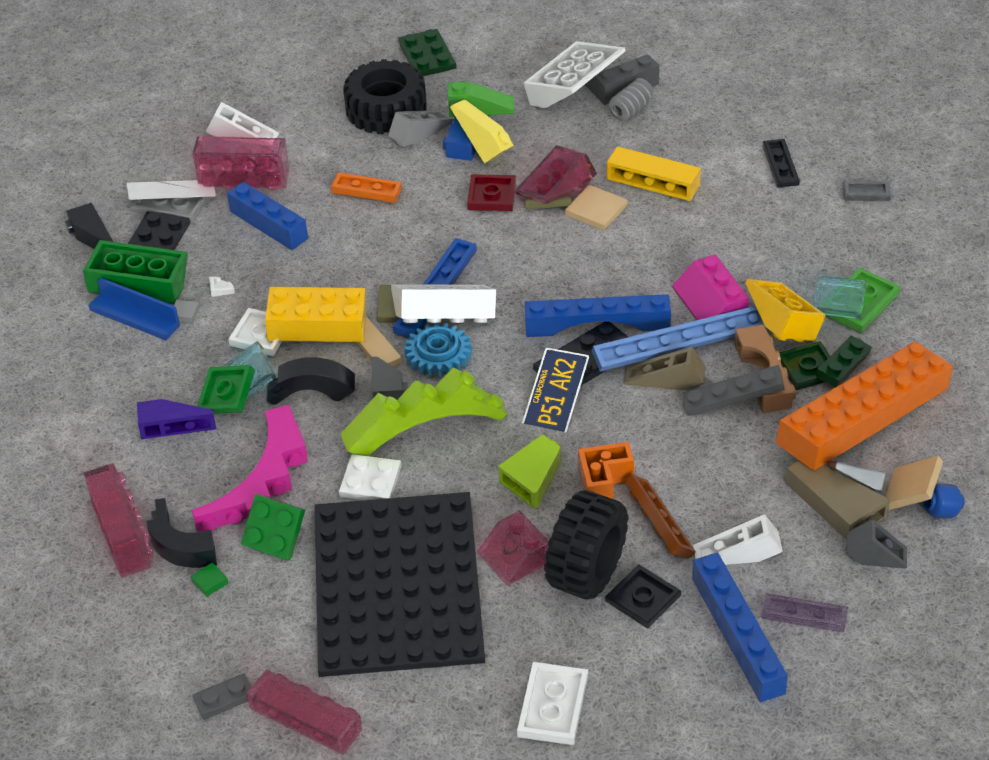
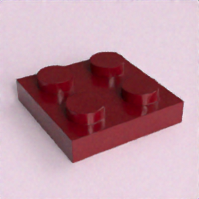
(491, 192)

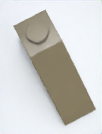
(670, 371)

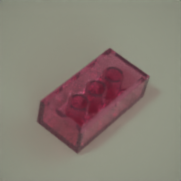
(240, 159)
(119, 520)

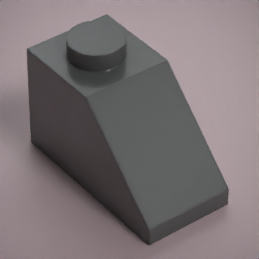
(386, 379)
(875, 546)

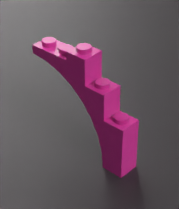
(270, 477)

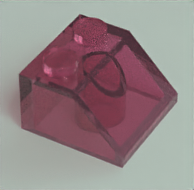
(514, 548)

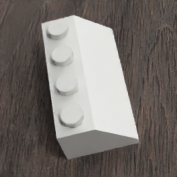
(443, 301)

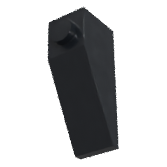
(86, 225)

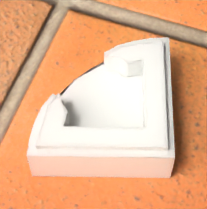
(220, 287)

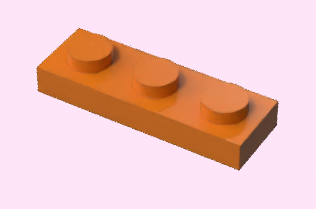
(366, 187)

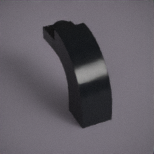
(311, 374)
(178, 547)

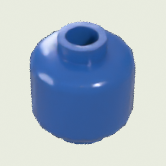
(945, 501)

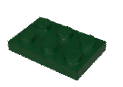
(427, 52)

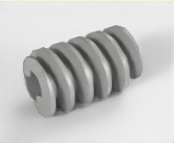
(631, 99)

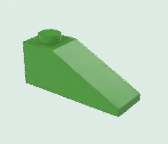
(483, 98)

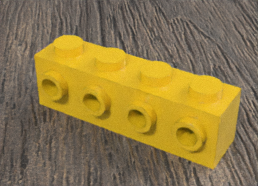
(660, 173)

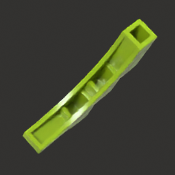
(418, 404)

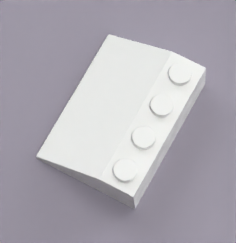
(569, 72)

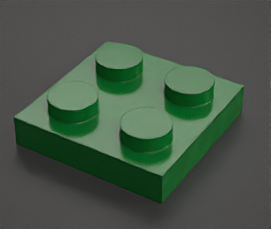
(226, 388)
(273, 527)

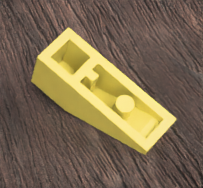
(484, 133)

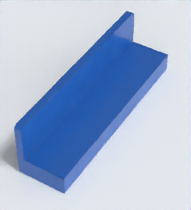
(135, 309)

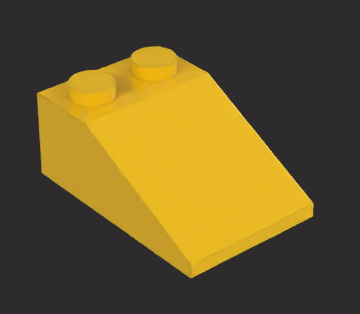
(785, 311)

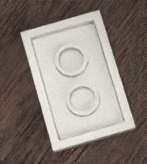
(552, 703)

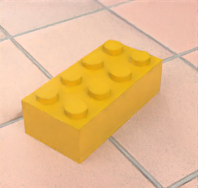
(316, 314)

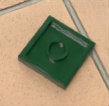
(803, 364)

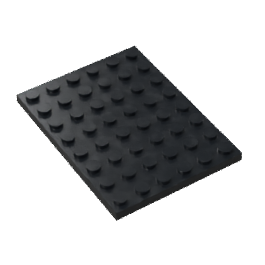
(397, 585)

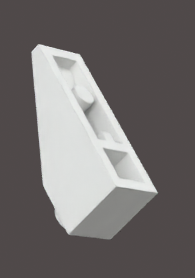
(232, 123)
(744, 543)

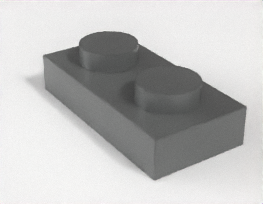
(222, 696)

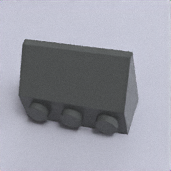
(613, 80)

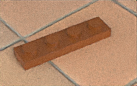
(663, 522)

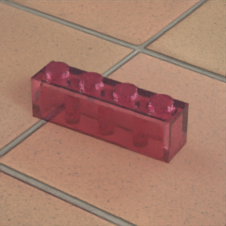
(305, 711)

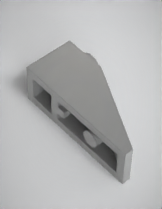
(416, 126)

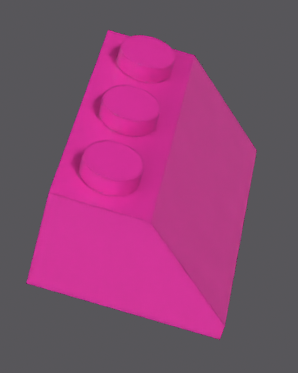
(710, 289)

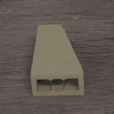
(836, 497)

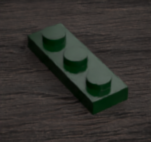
(843, 361)

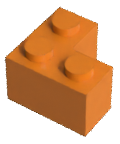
(604, 466)

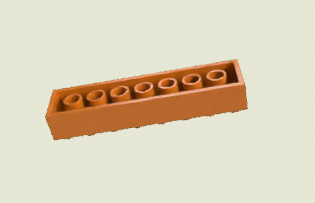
(863, 405)

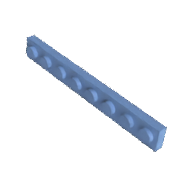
(674, 338)

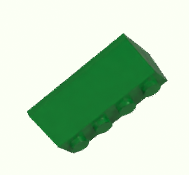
(139, 268)

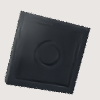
(643, 596)

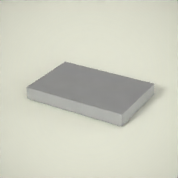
(182, 207)

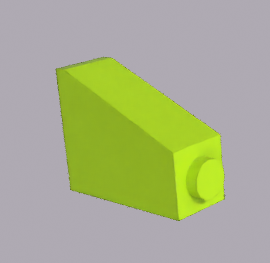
(531, 470)

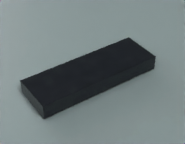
(781, 163)

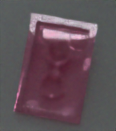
(557, 176)

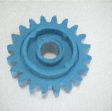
(437, 349)

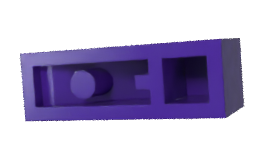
(170, 418)

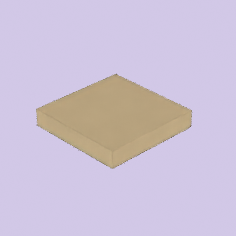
(596, 207)
(913, 482)

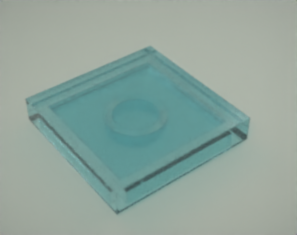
(840, 296)
(259, 361)

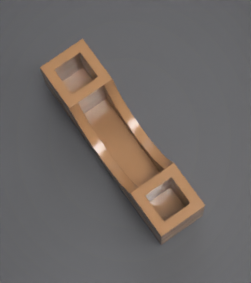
(756, 347)

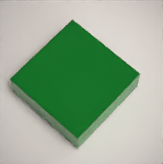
(209, 579)

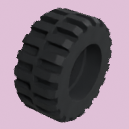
(379, 91)
(586, 544)

